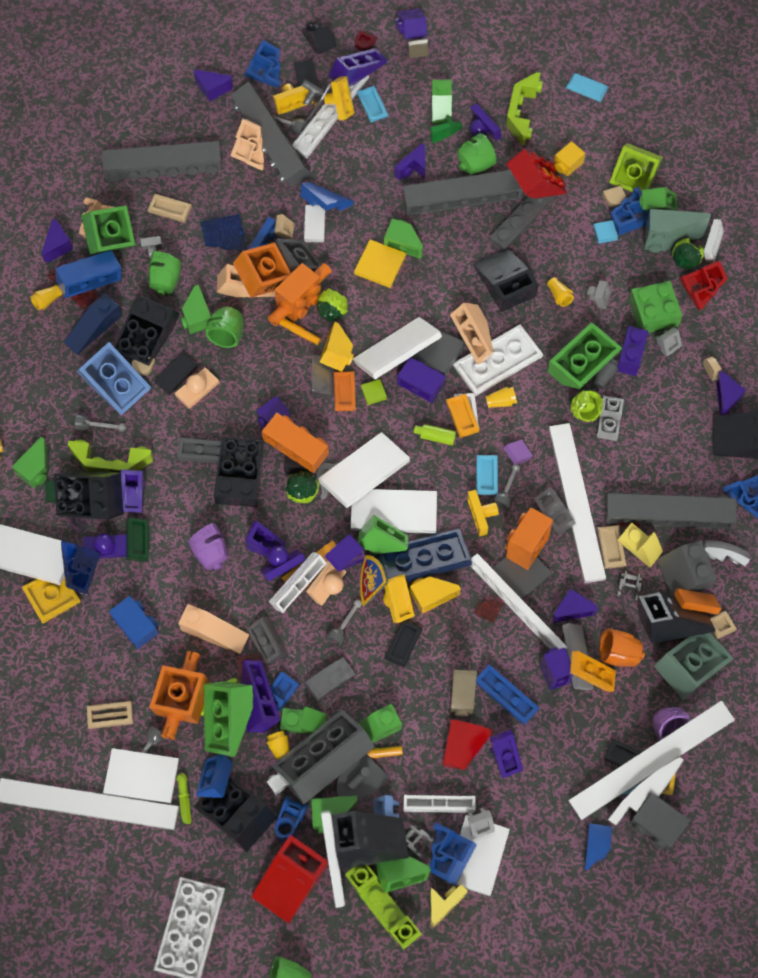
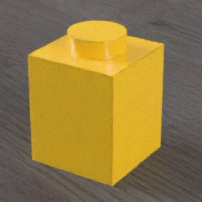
(569, 159)

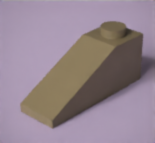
(463, 692)

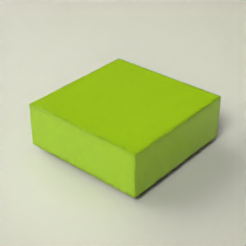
(373, 392)

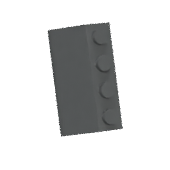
(323, 756)

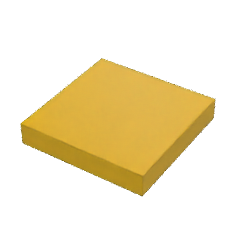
(380, 263)
(49, 598)

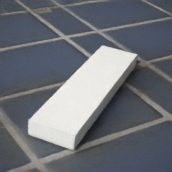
(332, 858)

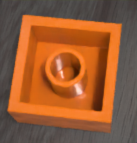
(261, 269)
(529, 538)

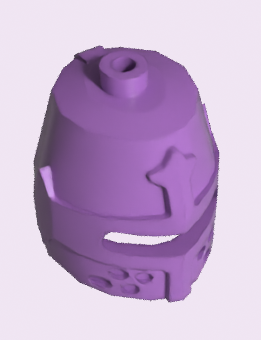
(209, 547)
(669, 720)

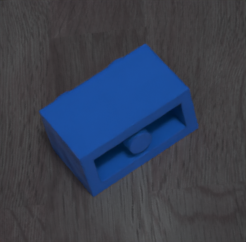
(134, 622)

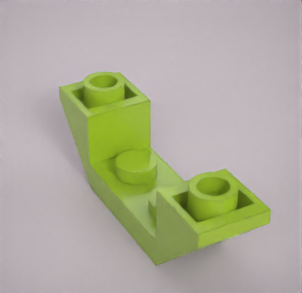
(526, 88)
(138, 458)
(382, 906)

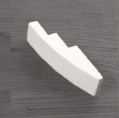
(653, 784)

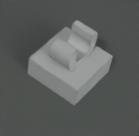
(151, 244)
(600, 294)
(669, 341)
(481, 823)

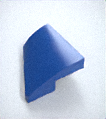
(268, 60)
(624, 215)
(743, 496)
(450, 854)

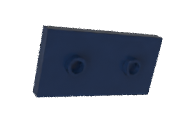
(428, 556)

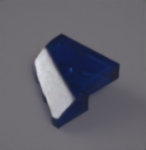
(224, 233)
(78, 566)

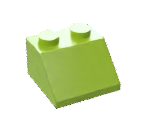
(635, 168)

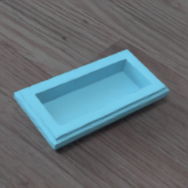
(587, 87)
(372, 104)
(486, 475)

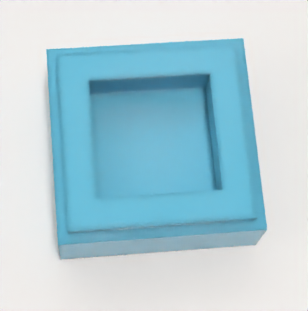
(605, 232)

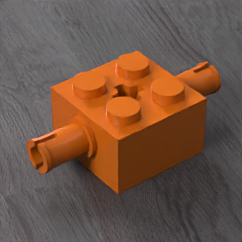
(298, 293)
(181, 683)

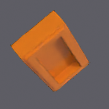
(344, 391)
(697, 601)

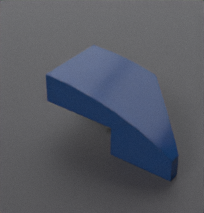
(283, 689)
(597, 844)

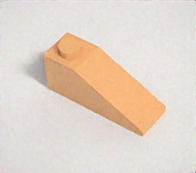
(230, 283)
(474, 330)
(212, 629)

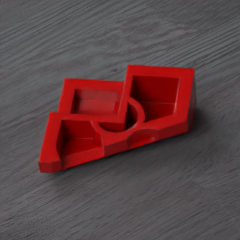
(709, 279)
(464, 743)

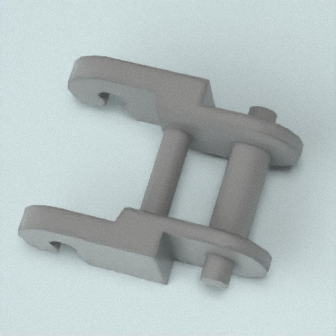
(623, 583)
(421, 833)

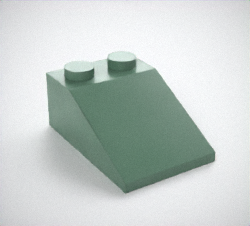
(668, 227)
(693, 663)

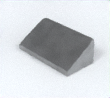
(321, 378)
(267, 640)

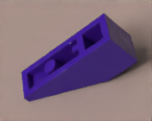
(357, 65)
(264, 710)

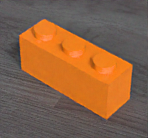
(295, 442)

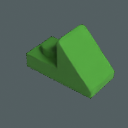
(302, 721)

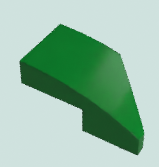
(445, 130)

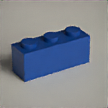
(88, 274)

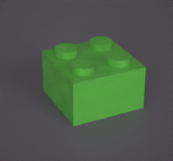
(108, 229)
(655, 307)

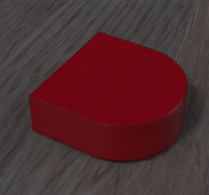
(364, 41)

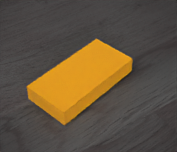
(462, 415)

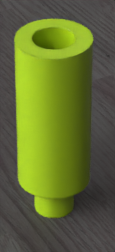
(436, 434)

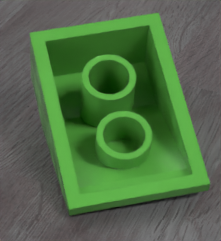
(226, 715)

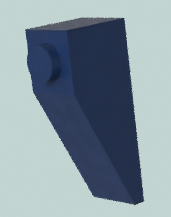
(93, 323)

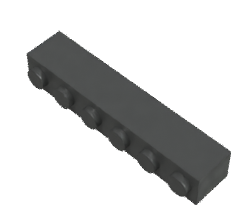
(274, 140)
(162, 160)
(461, 192)
(671, 510)

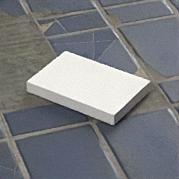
(141, 776)
(484, 862)

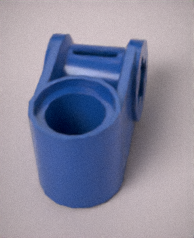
(290, 815)

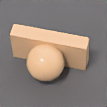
(196, 387)
(326, 583)

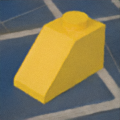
(337, 349)
(432, 592)

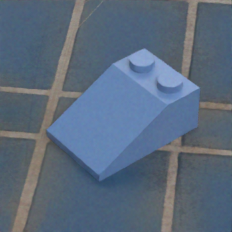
(113, 378)

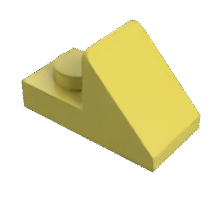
(642, 546)
(441, 908)

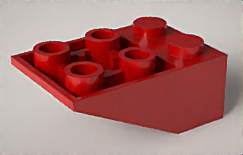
(536, 175)
(290, 879)

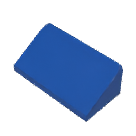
(214, 777)

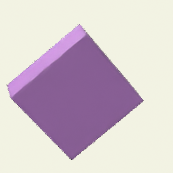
(518, 452)

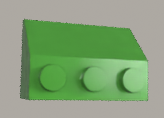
(583, 357)

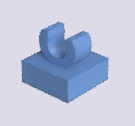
(384, 806)

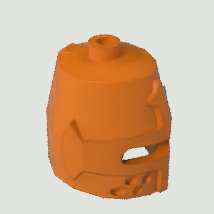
(625, 649)

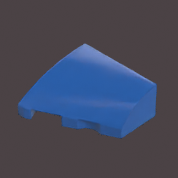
(324, 198)

